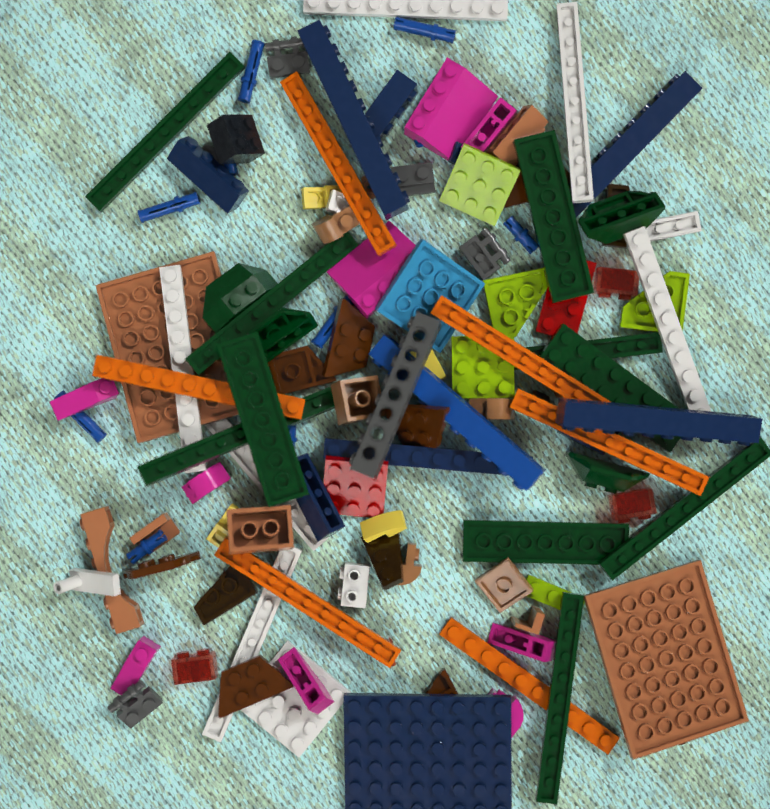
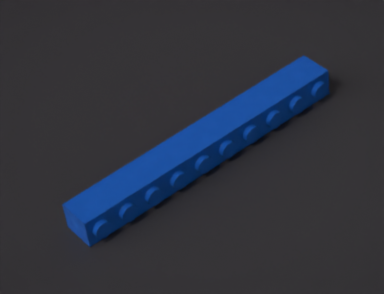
(465, 419)

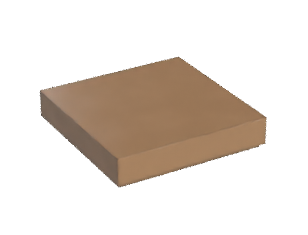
(504, 585)

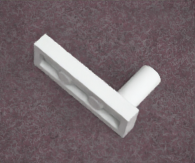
(89, 581)

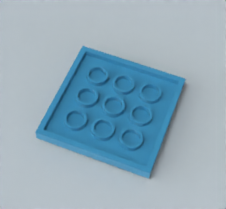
(421, 283)

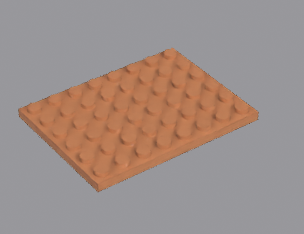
(139, 335)
(665, 659)

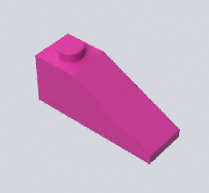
(491, 125)
(84, 398)
(522, 642)
(135, 665)
(305, 681)

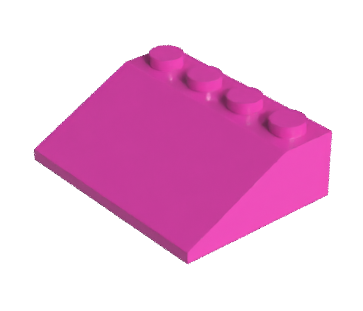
(449, 109)
(367, 276)

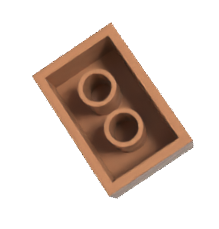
(259, 529)

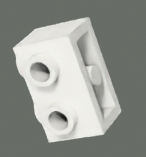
(355, 584)

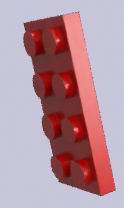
(563, 312)

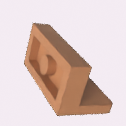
(164, 523)
(533, 622)

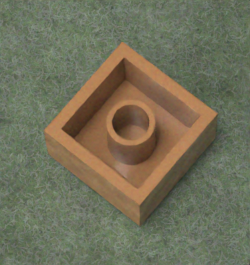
(355, 398)

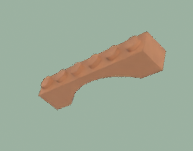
(98, 527)

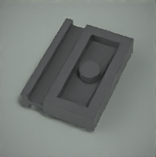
(416, 178)

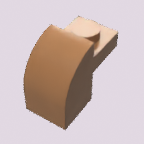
(334, 226)
(493, 408)
(411, 570)

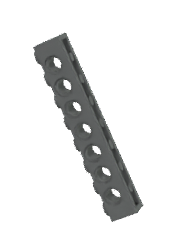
(430, 328)

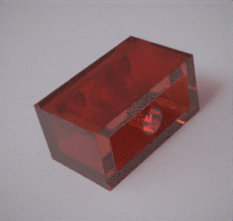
(616, 283)
(632, 504)
(194, 667)

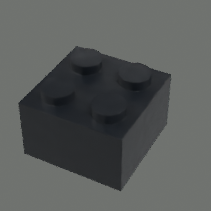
(235, 139)

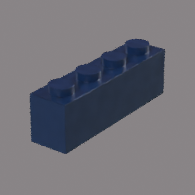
(391, 103)
(207, 174)
(318, 505)

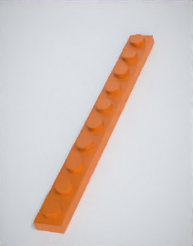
(338, 164)
(512, 352)
(181, 383)
(614, 445)
(311, 604)
(525, 682)

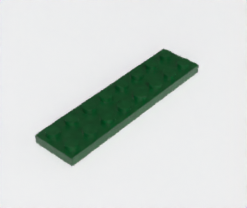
(553, 216)
(602, 374)
(262, 419)
(541, 541)

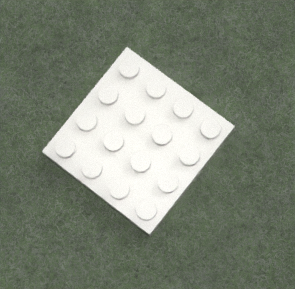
(287, 715)

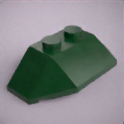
(619, 214)
(234, 294)
(283, 330)
(604, 473)

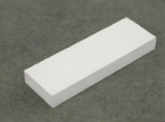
(674, 226)

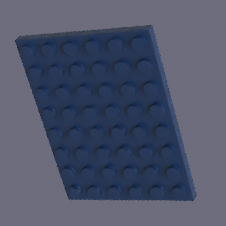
(427, 751)

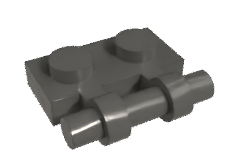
(287, 64)
(480, 258)
(139, 707)

